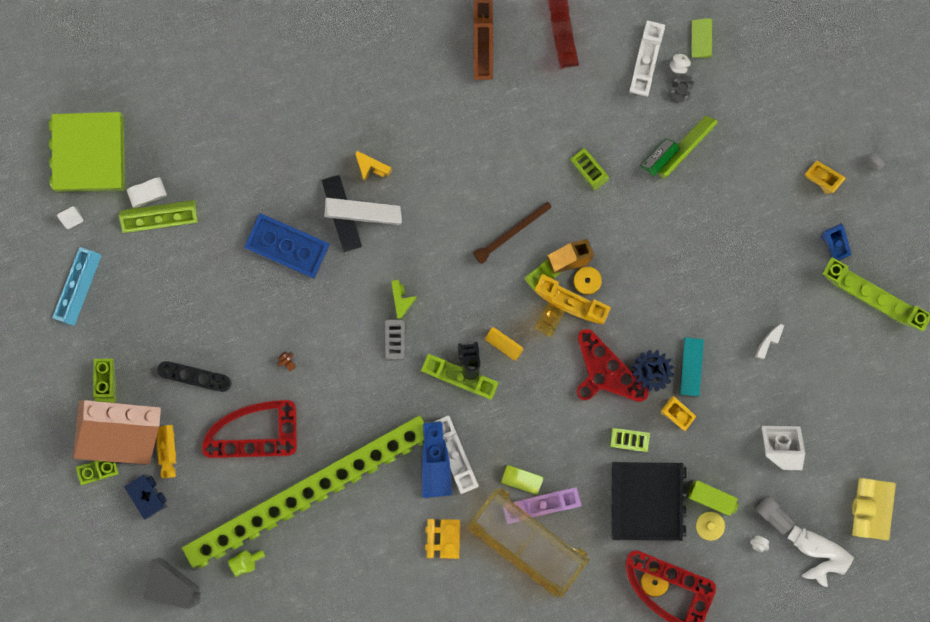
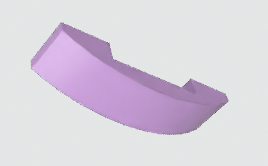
(550, 502)

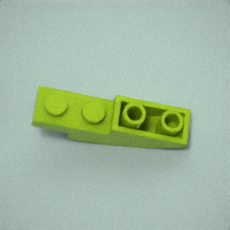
(104, 380)

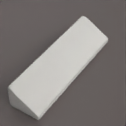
(362, 211)

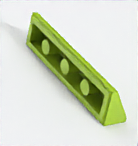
(688, 143)
(158, 216)

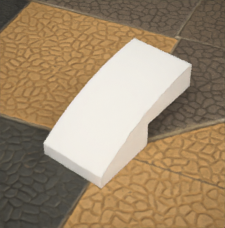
(772, 337)

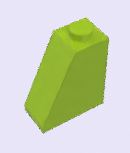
(712, 498)

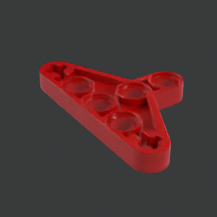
(612, 379)

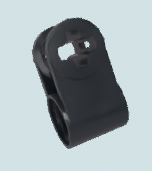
(468, 357)

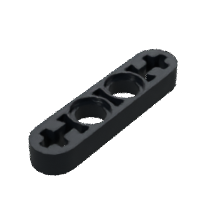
(194, 378)

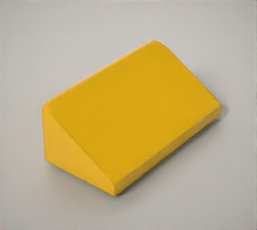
(504, 343)

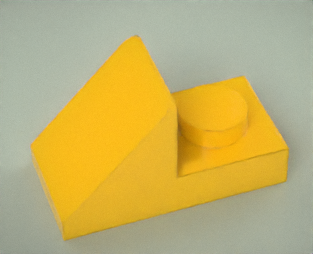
(367, 163)
(824, 177)
(678, 413)

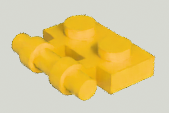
(449, 538)

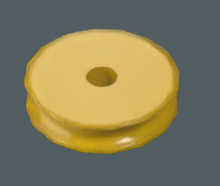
(587, 288)
(653, 590)

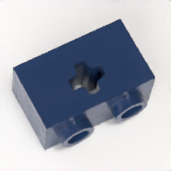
(145, 506)

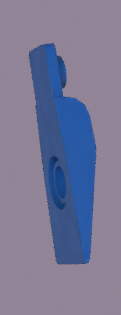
(435, 462)

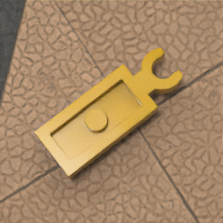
(166, 450)

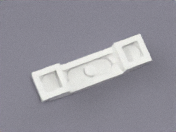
(647, 58)
(458, 461)

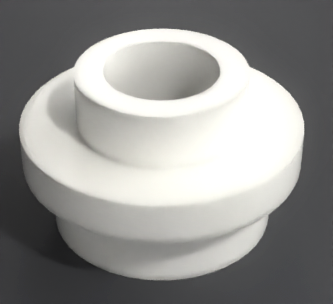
(760, 543)

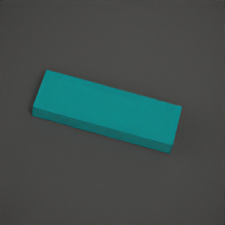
(691, 367)

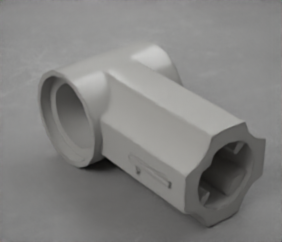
(771, 512)

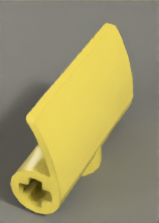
(873, 509)

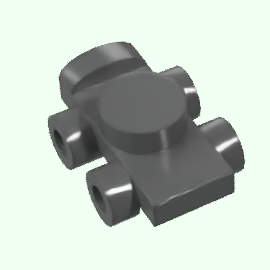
(680, 91)

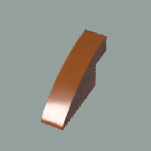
(483, 39)

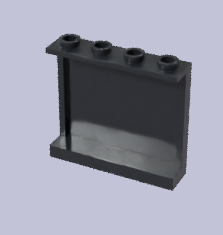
(648, 501)

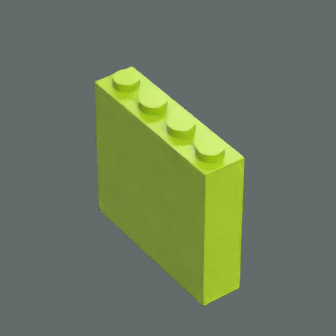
(87, 152)

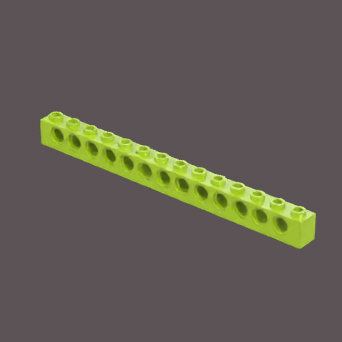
(194, 549)

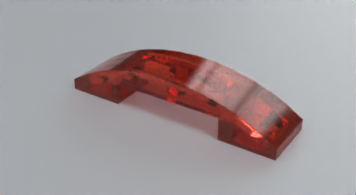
(563, 33)

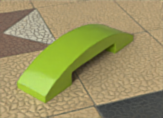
(453, 374)

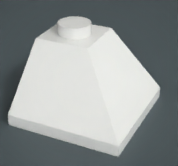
(784, 446)

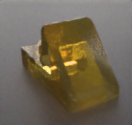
(549, 319)

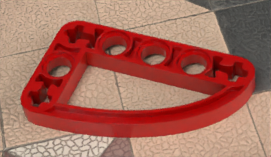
(259, 443)
(699, 594)

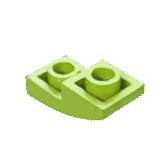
(96, 471)

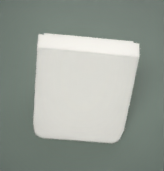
(70, 217)

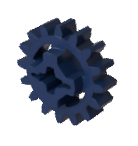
(659, 374)

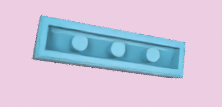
(77, 286)

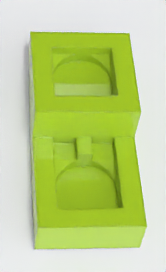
(545, 268)

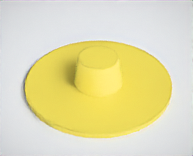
(710, 526)

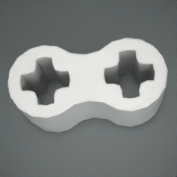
(146, 192)

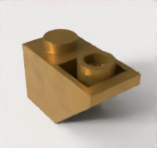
(571, 256)

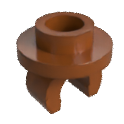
(285, 359)

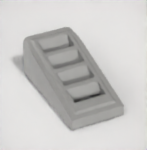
(388, 355)

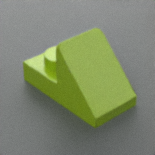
(402, 304)

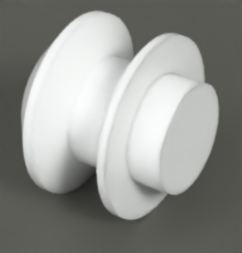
(680, 63)

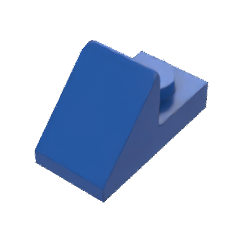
(837, 242)

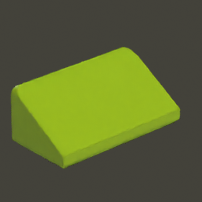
(701, 38)
(522, 479)

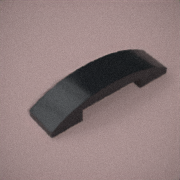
(345, 228)

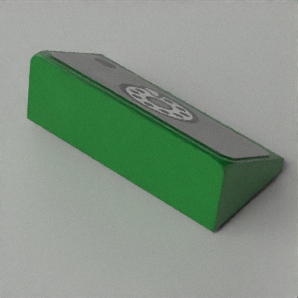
(660, 157)

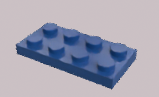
(287, 245)

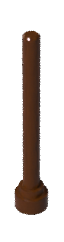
(483, 253)

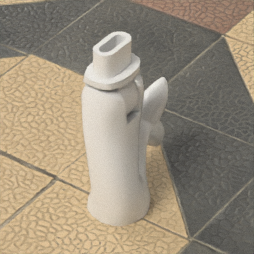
(821, 547)

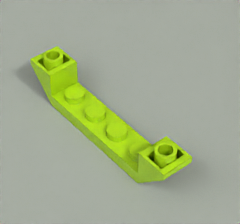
(876, 297)

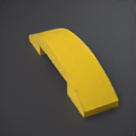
(571, 302)

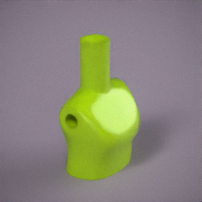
(244, 562)

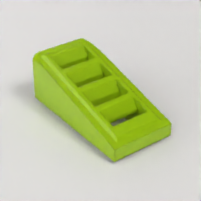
(600, 180)
(613, 439)

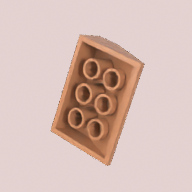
(115, 432)

